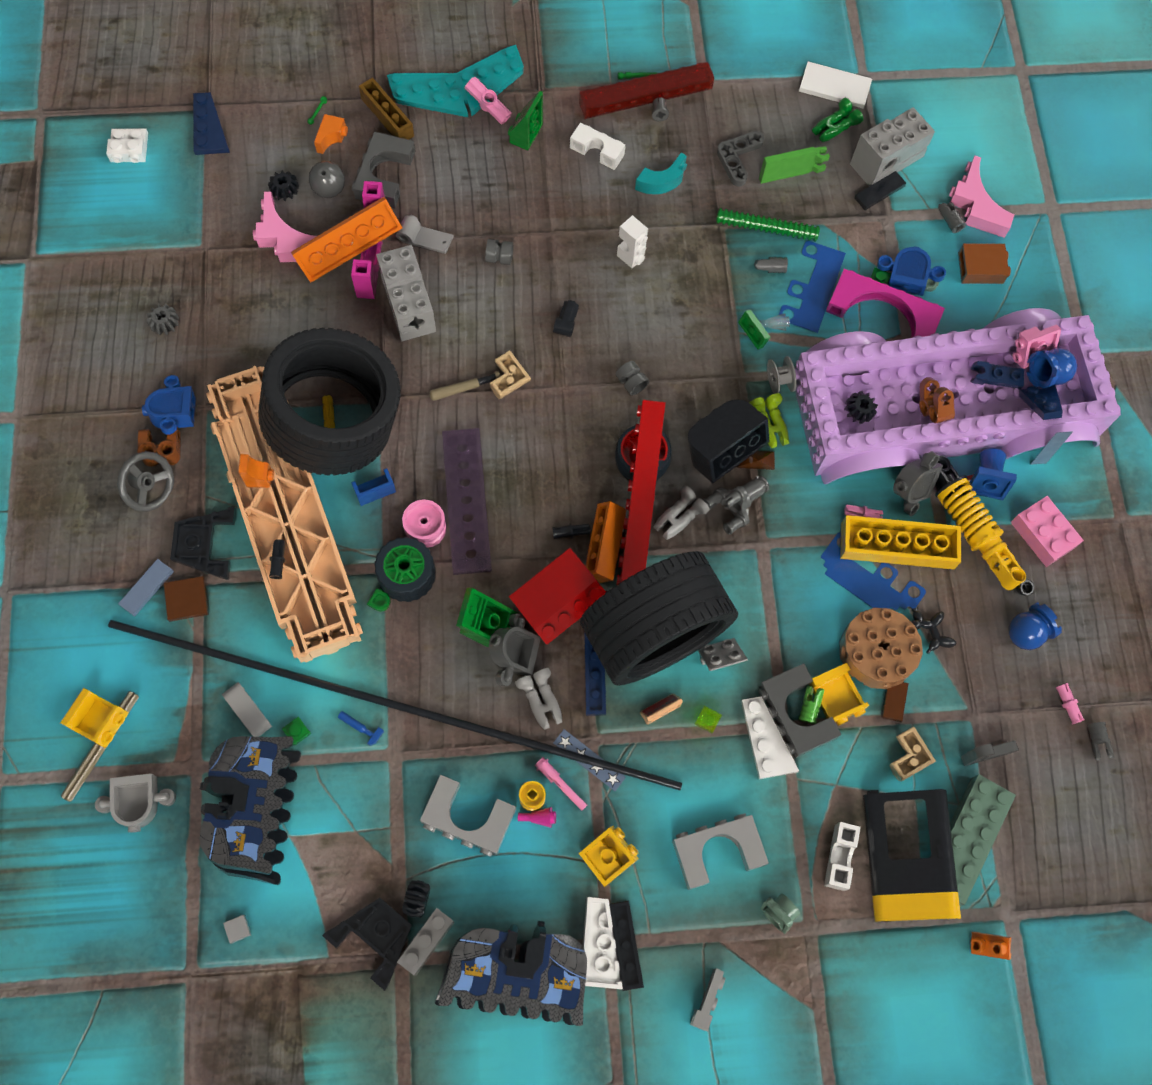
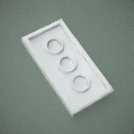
(835, 84)

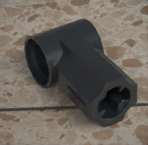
(565, 322)

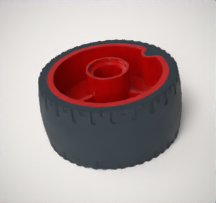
(624, 454)

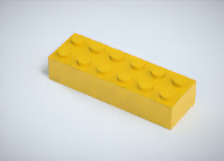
(900, 542)

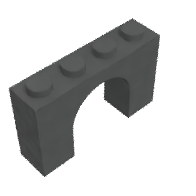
(383, 149)
(799, 738)

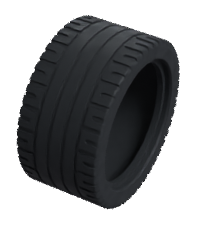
(337, 356)
(658, 617)

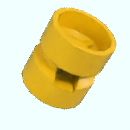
(532, 796)

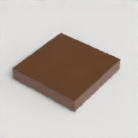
(186, 599)

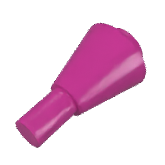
(543, 817)

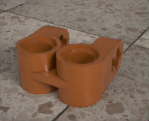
(933, 403)
(171, 444)

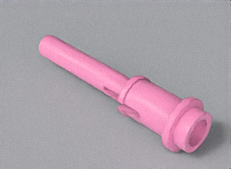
(553, 776)

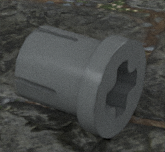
(660, 110)

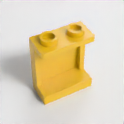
(840, 695)
(94, 718)

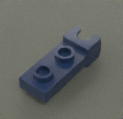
(997, 375)

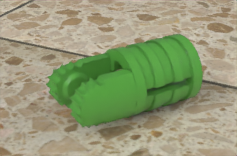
(811, 709)

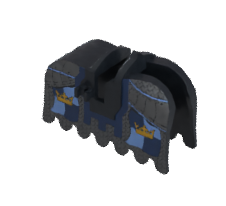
(252, 783)
(544, 980)

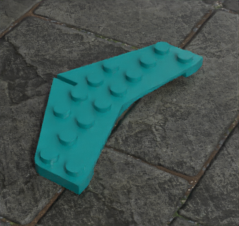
(447, 90)

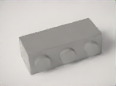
(425, 942)

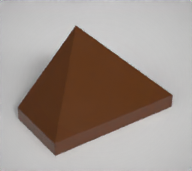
(760, 460)

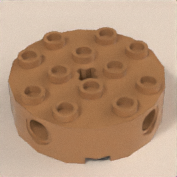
(881, 648)

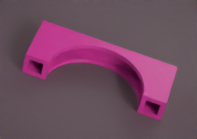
(366, 269)
(855, 288)

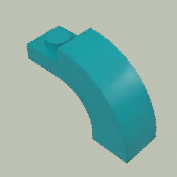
(662, 181)

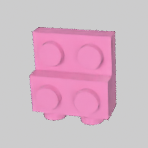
(1035, 340)

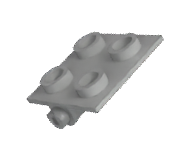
(721, 654)

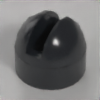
(1027, 585)

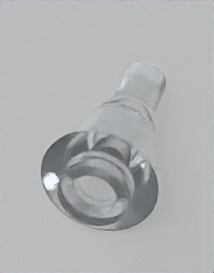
(778, 322)

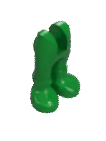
(845, 109)

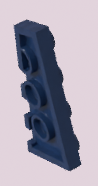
(207, 129)

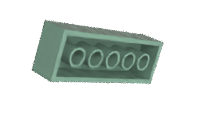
(976, 828)

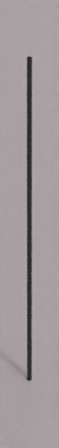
(396, 705)

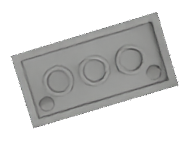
(891, 146)
(406, 292)

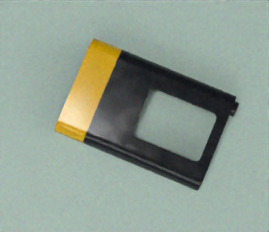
(912, 886)

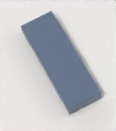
(146, 587)

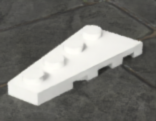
(600, 945)

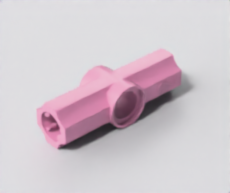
(494, 107)

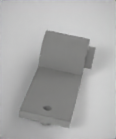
(423, 237)

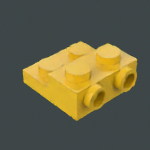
(609, 855)

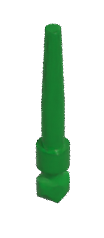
(628, 75)

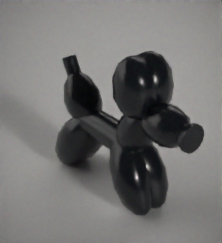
(937, 640)

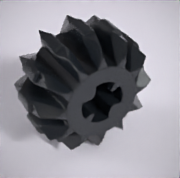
(283, 185)
(861, 407)
(416, 898)

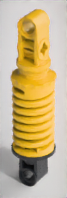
(978, 528)

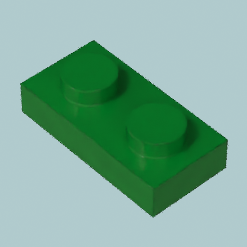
(754, 329)

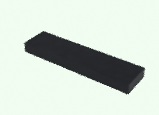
(626, 946)

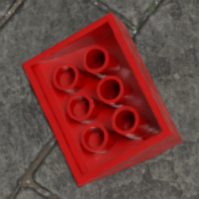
(557, 595)

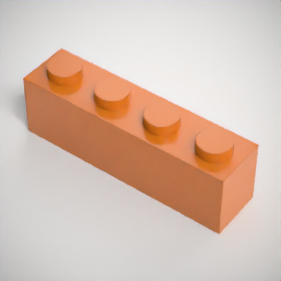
(605, 541)

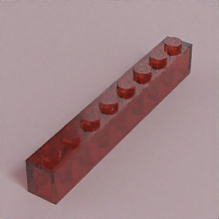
(645, 90)

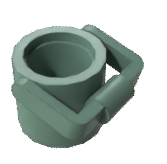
(780, 912)

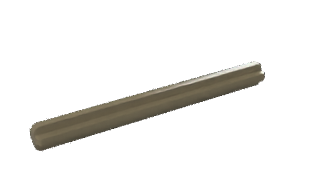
(93, 756)

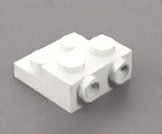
(127, 145)

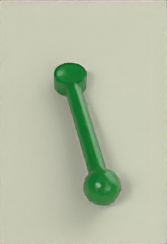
(323, 99)

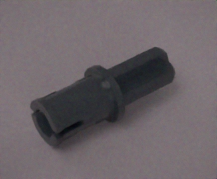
(570, 531)
(277, 559)

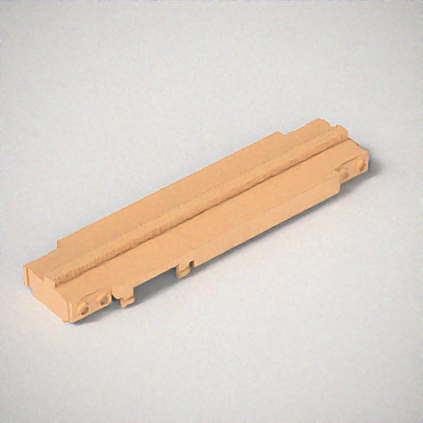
(314, 585)

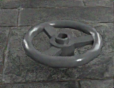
(144, 481)

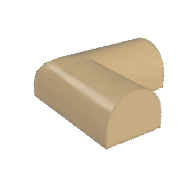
(513, 376)
(916, 756)

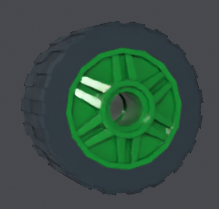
(405, 569)

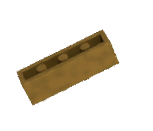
(386, 110)

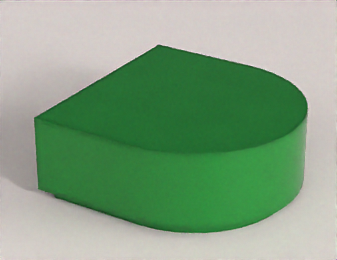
(379, 600)

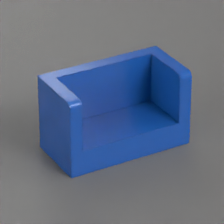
(374, 488)

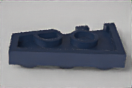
(1043, 401)

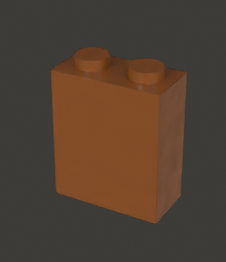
(983, 263)

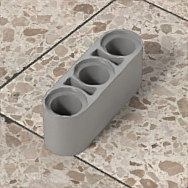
(246, 710)

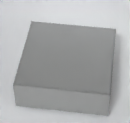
(237, 929)

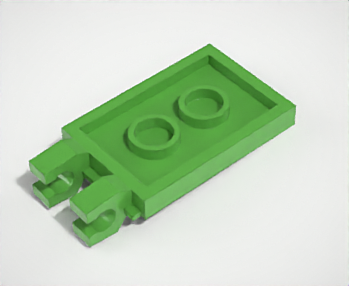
(793, 164)

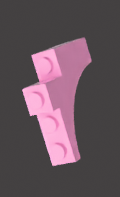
(980, 208)
(276, 233)

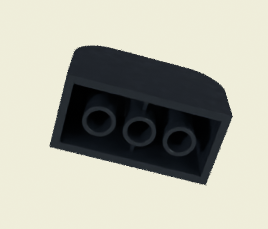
(727, 438)

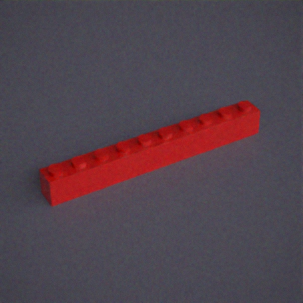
(641, 488)

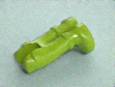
(779, 426)

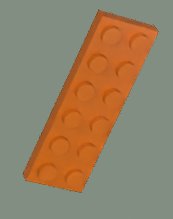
(346, 239)

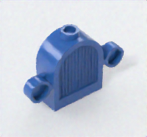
(911, 270)
(171, 406)

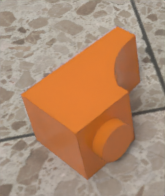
(330, 131)
(255, 472)

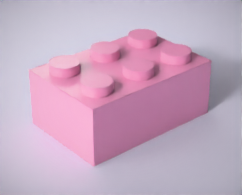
(1046, 531)

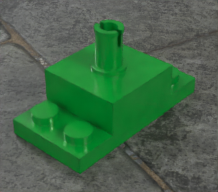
(482, 616)

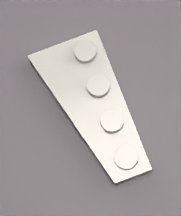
(767, 744)

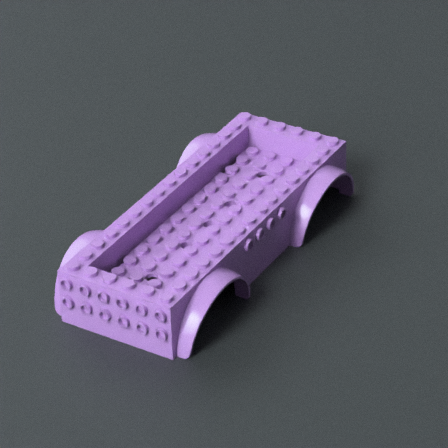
(984, 413)

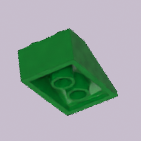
(527, 123)

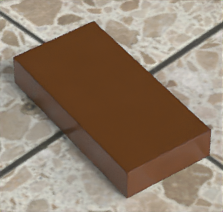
(895, 702)

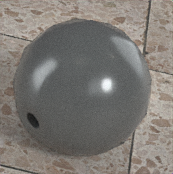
(326, 179)

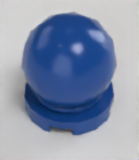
(1051, 367)
(1033, 628)

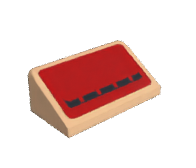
(661, 708)

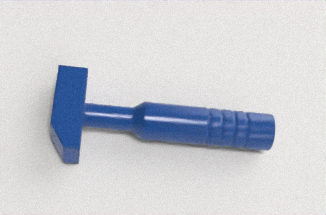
(361, 728)

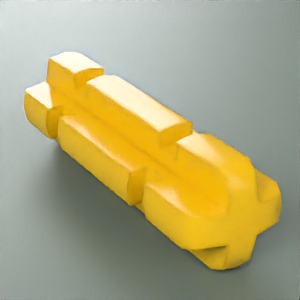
(328, 411)

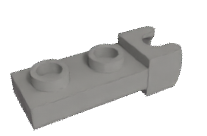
(701, 1017)

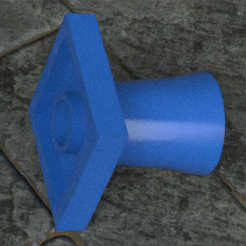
(990, 478)

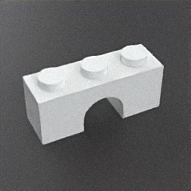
(586, 138)
(634, 244)
(839, 864)

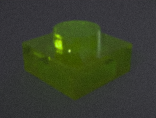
(708, 719)

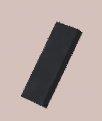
(880, 190)

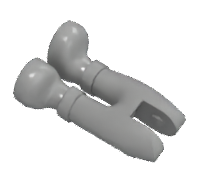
(670, 514)
(538, 709)

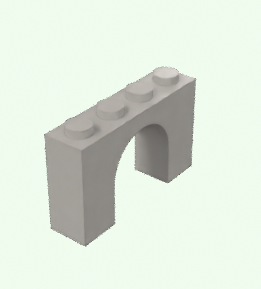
(740, 831)
(487, 838)

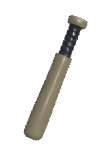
(456, 388)

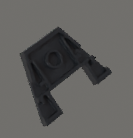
(194, 540)
(379, 928)

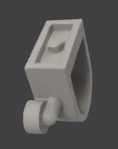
(134, 800)

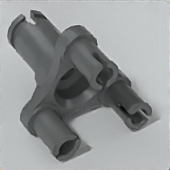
(738, 501)

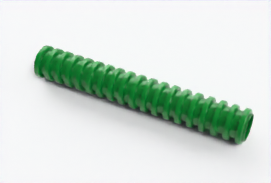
(767, 224)

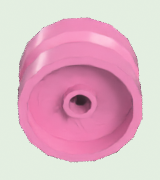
(424, 522)

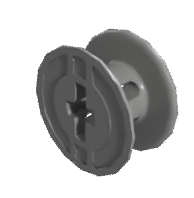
(781, 375)

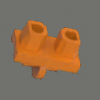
(991, 945)

